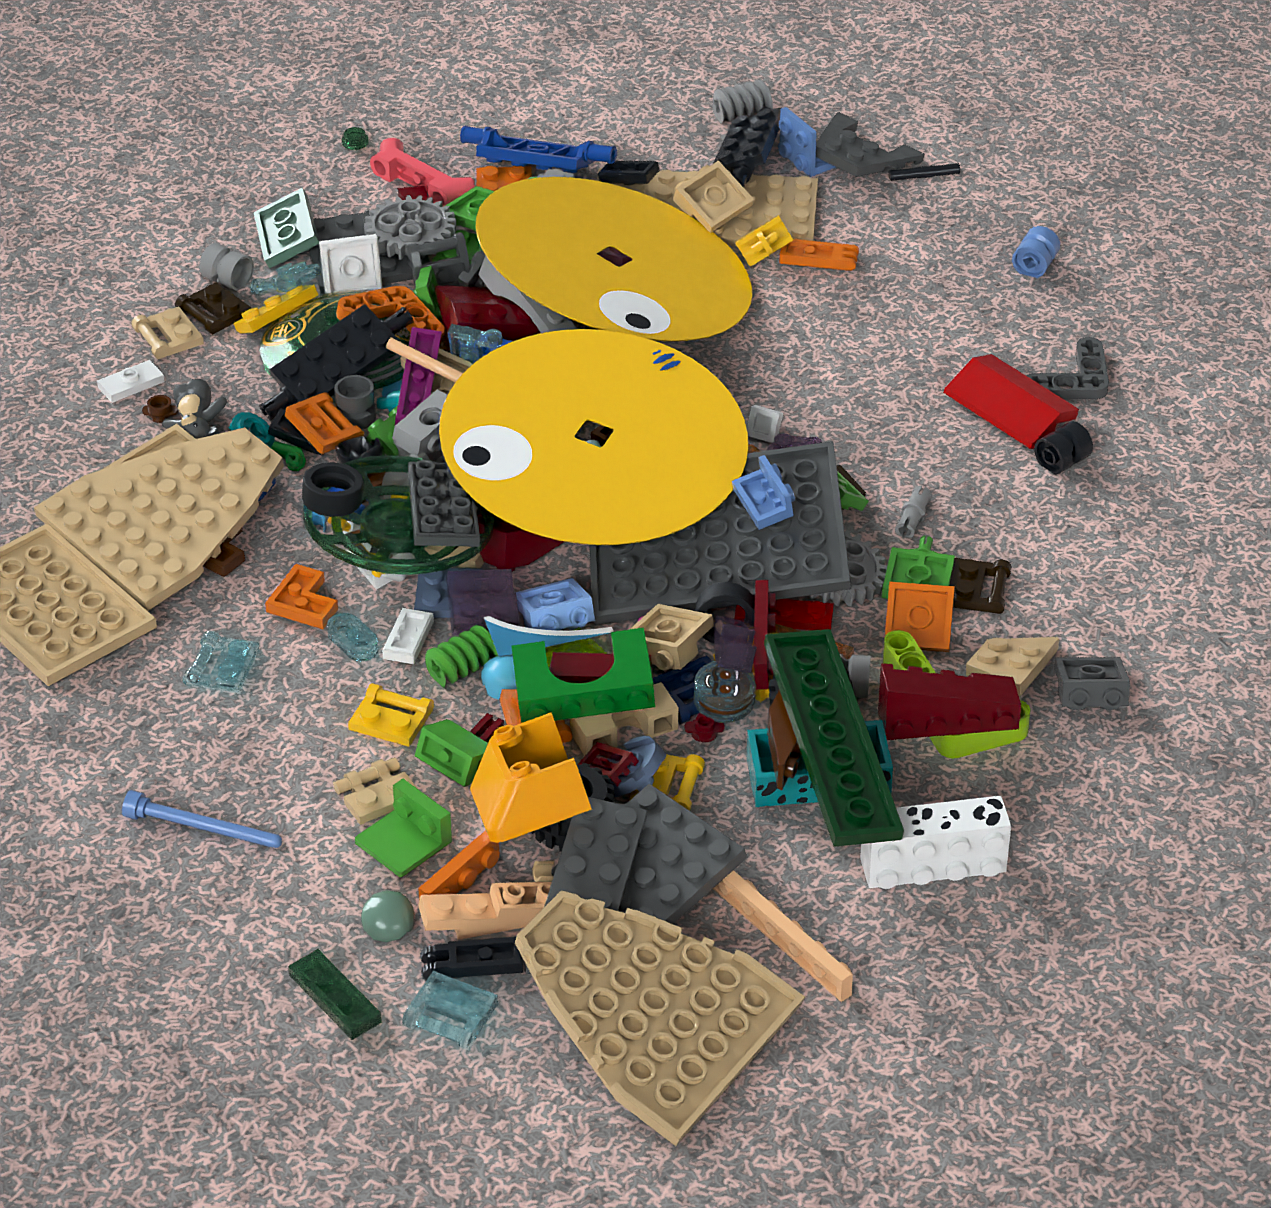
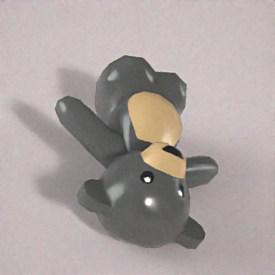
(195, 408)

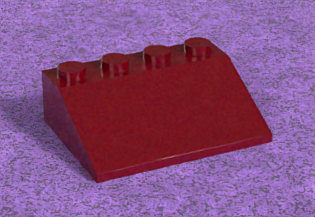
(483, 311)

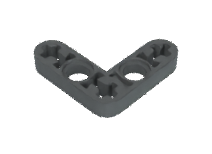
(1084, 377)

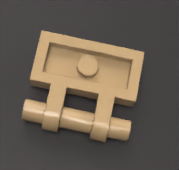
(376, 799)

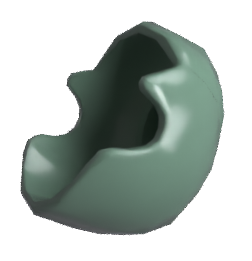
(387, 916)

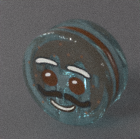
(724, 693)

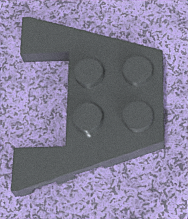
(858, 157)

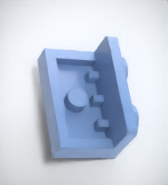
(765, 494)

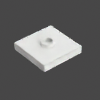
(351, 264)

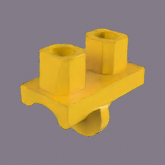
(764, 241)

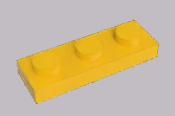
(274, 308)

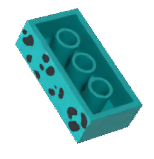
(799, 789)

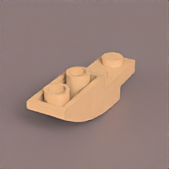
(479, 914)

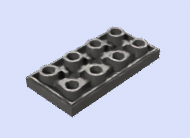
(440, 507)

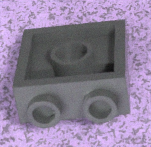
(1092, 682)

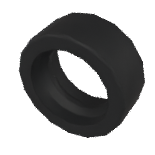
(328, 502)
(726, 592)

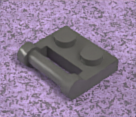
(445, 270)

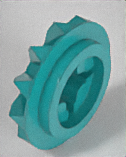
(256, 424)

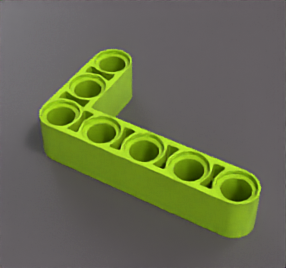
(902, 652)

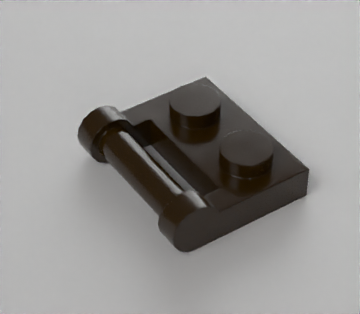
(216, 300)
(968, 582)

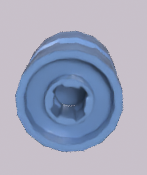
(1036, 251)

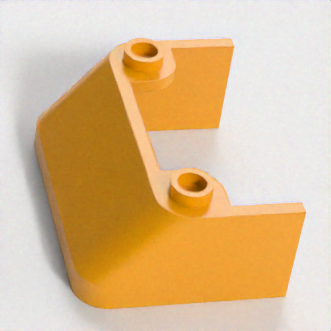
(517, 789)

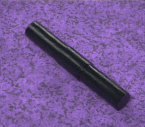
(924, 172)

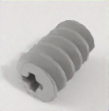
(741, 98)

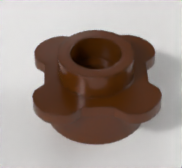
(159, 408)

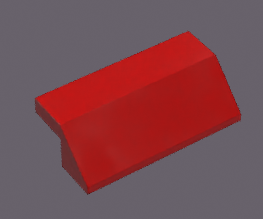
(1009, 399)

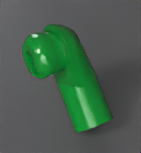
(293, 455)

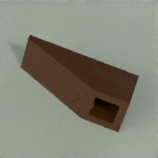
(782, 742)

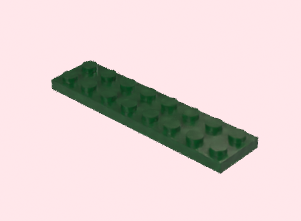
(833, 738)

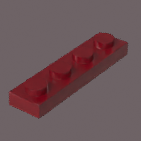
(763, 624)

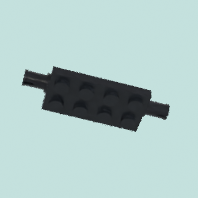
(749, 143)
(342, 350)

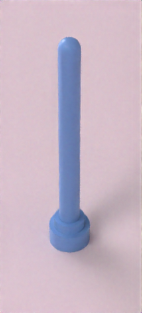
(138, 805)

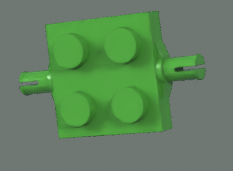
(918, 566)

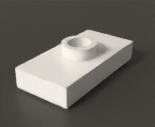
(130, 381)
(408, 636)

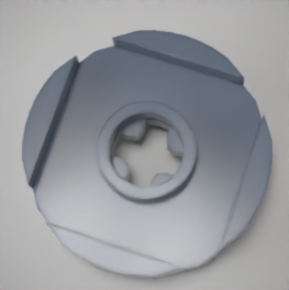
(650, 758)

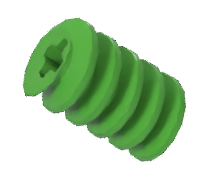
(460, 655)

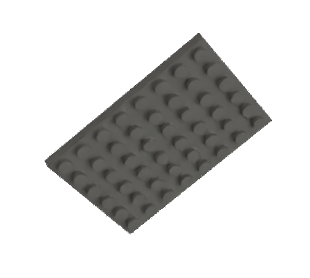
(795, 555)

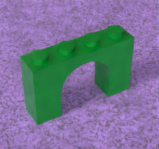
(621, 689)

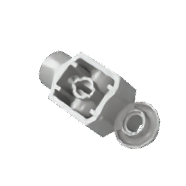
(418, 436)

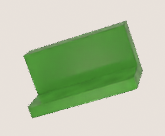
(451, 750)

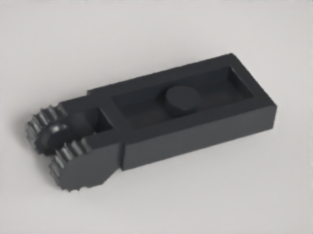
(472, 958)

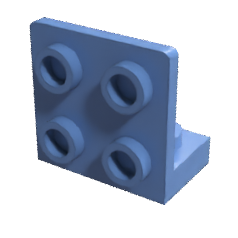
(799, 144)

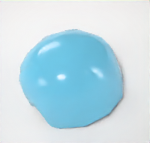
(498, 675)

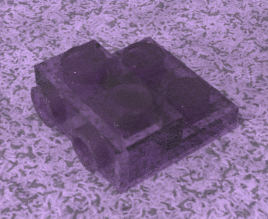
(479, 595)

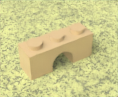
(604, 727)

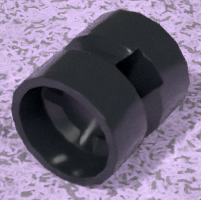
(1063, 447)

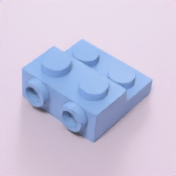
(556, 606)

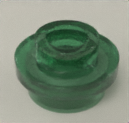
(355, 138)

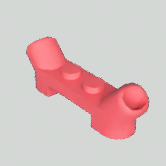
(394, 163)

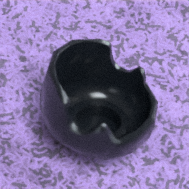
(358, 448)

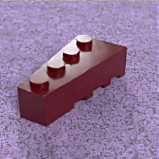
(944, 703)

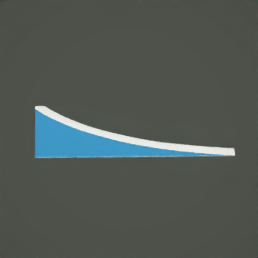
(506, 634)

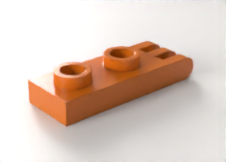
(819, 254)

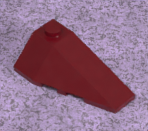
(512, 546)

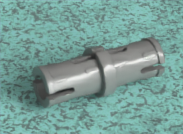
(913, 511)

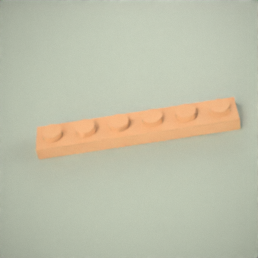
(787, 935)

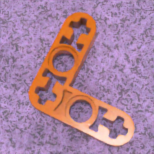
(391, 301)

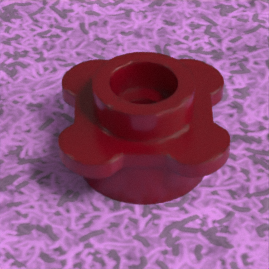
(704, 729)

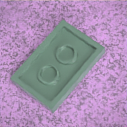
(286, 228)

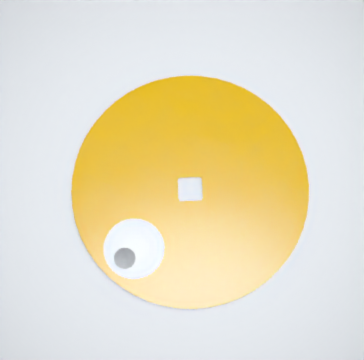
(547, 243)
(661, 470)

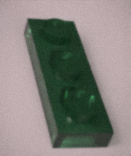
(335, 994)

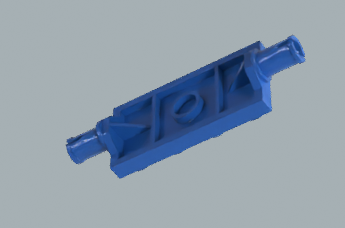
(540, 153)

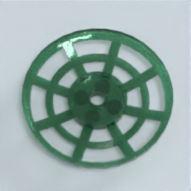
(389, 527)

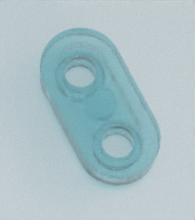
(357, 642)

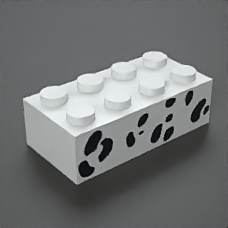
(942, 844)

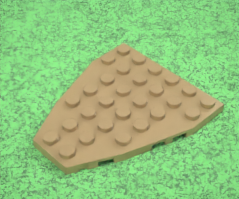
(165, 511)
(652, 1007)

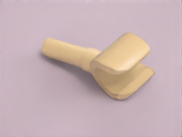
(542, 871)

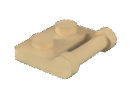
(175, 328)

